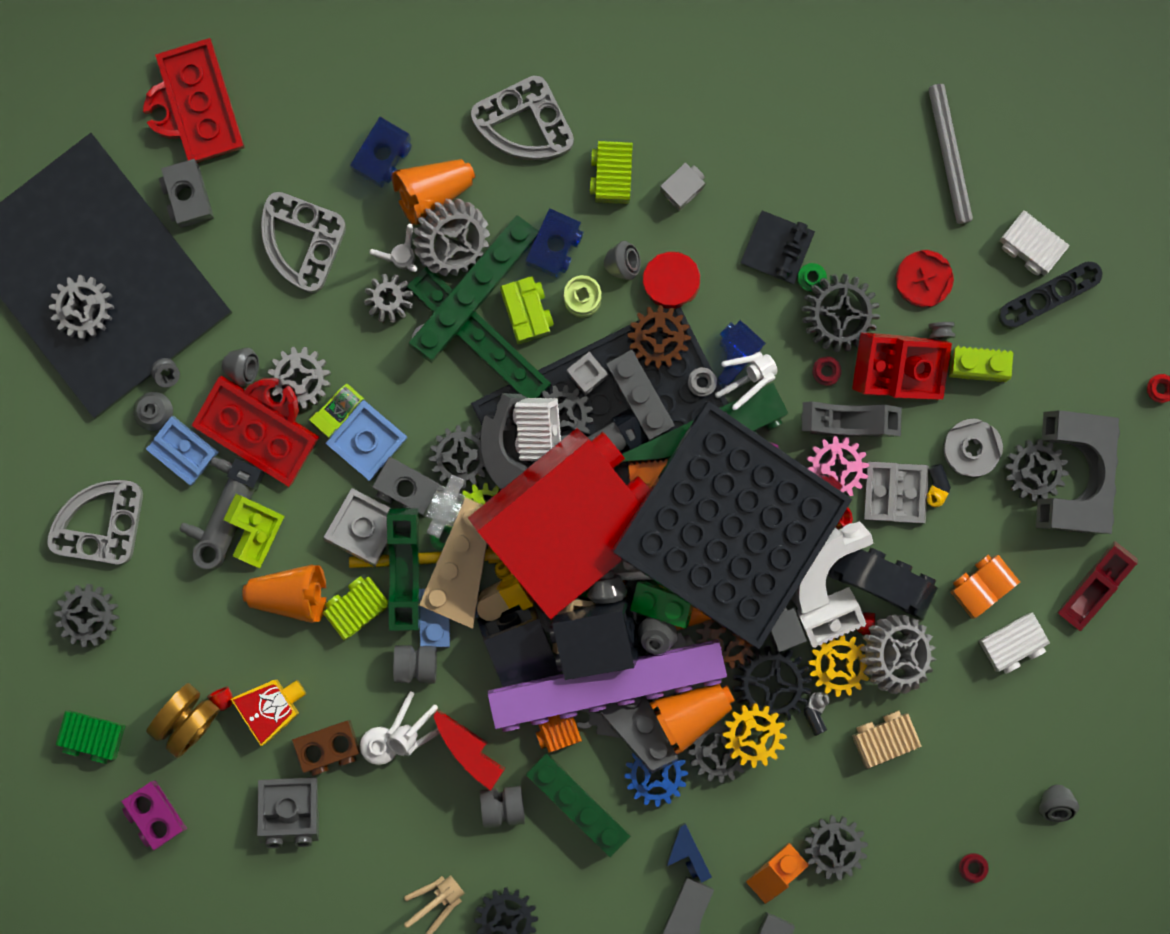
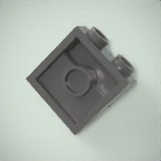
(288, 812)

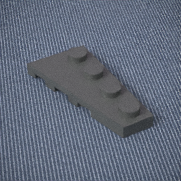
(642, 732)

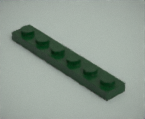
(473, 289)
(483, 339)

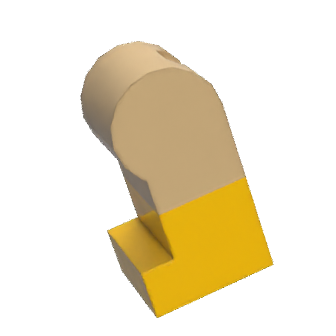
(502, 597)

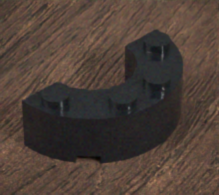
(886, 580)

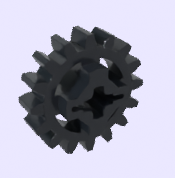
(501, 906)

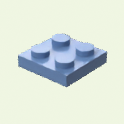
(366, 440)

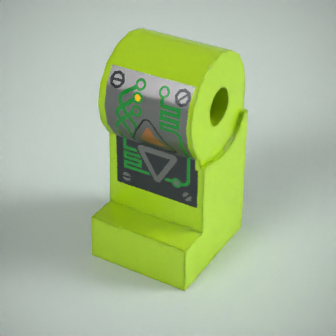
(336, 410)

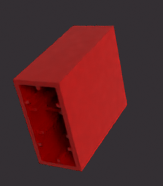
(562, 519)

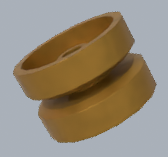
(186, 723)

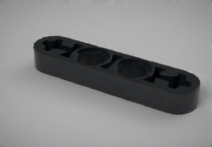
(1051, 297)

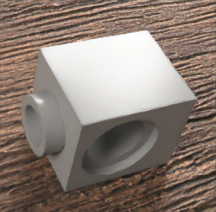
(683, 186)
(587, 373)

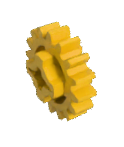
(829, 673)
(749, 722)

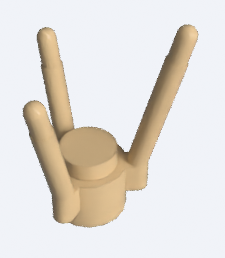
(447, 892)

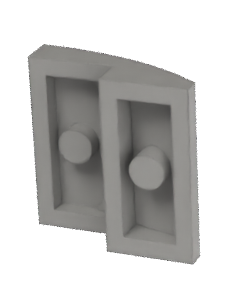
(896, 492)

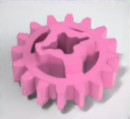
(849, 466)

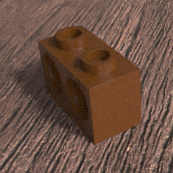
(325, 741)

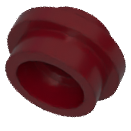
(830, 362)
(982, 868)

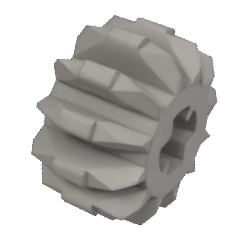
(379, 303)

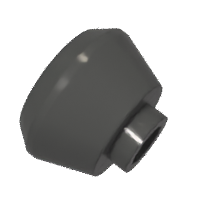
(623, 261)
(241, 366)
(150, 420)
(607, 589)
(657, 635)
(1058, 804)

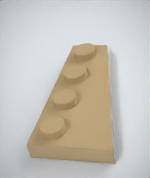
(458, 573)

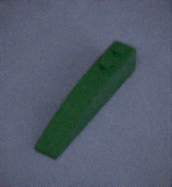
(760, 411)

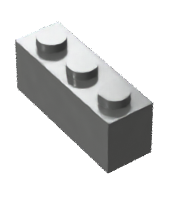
(640, 395)

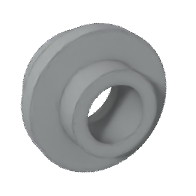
(706, 373)

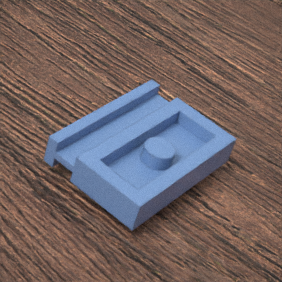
(182, 450)

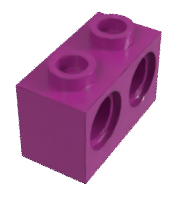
(160, 810)

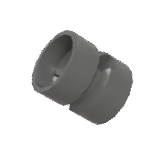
(415, 664)
(502, 807)

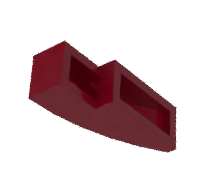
(1098, 586)

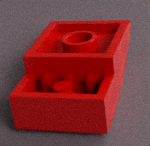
(901, 366)
(468, 749)

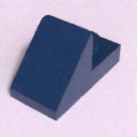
(685, 846)

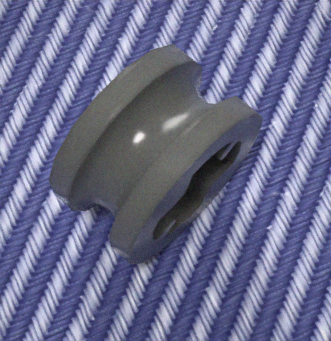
(941, 330)
(165, 381)

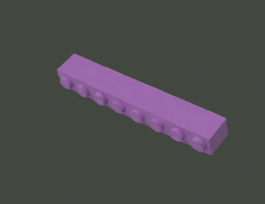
(650, 677)

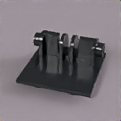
(778, 247)

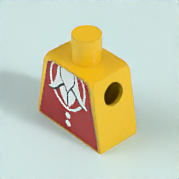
(269, 708)

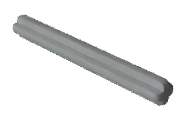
(950, 153)

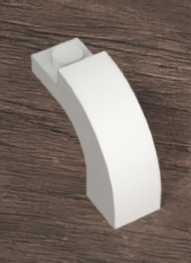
(812, 590)

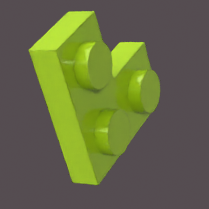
(259, 528)

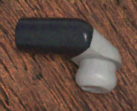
(814, 710)

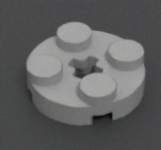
(981, 433)

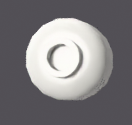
(375, 746)

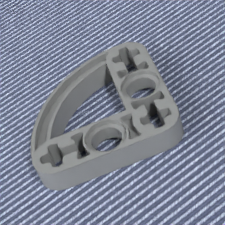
(536, 105)
(320, 237)
(105, 543)

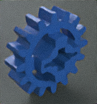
(665, 783)

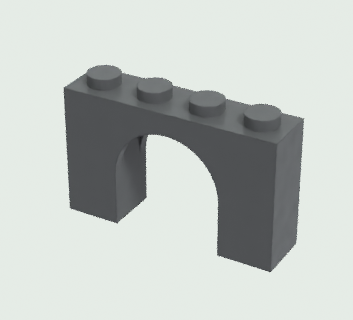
(1097, 440)
(692, 904)

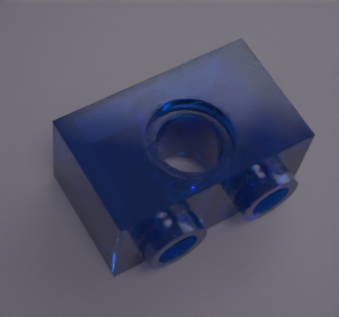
(382, 135)
(554, 226)

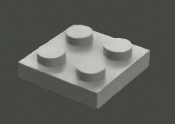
(360, 527)

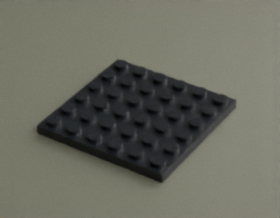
(732, 525)

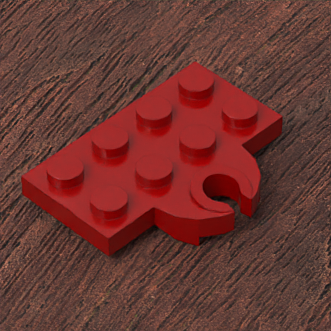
(194, 102)
(258, 426)

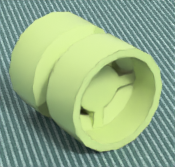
(582, 296)

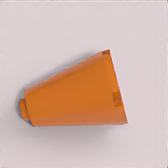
(429, 184)
(289, 593)
(692, 713)

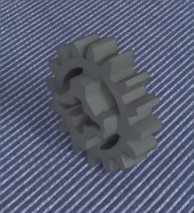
(569, 405)
(447, 457)
(1033, 457)
(87, 601)
(706, 751)
(848, 846)

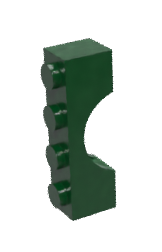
(404, 569)
(578, 805)

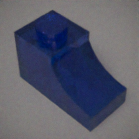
(737, 343)

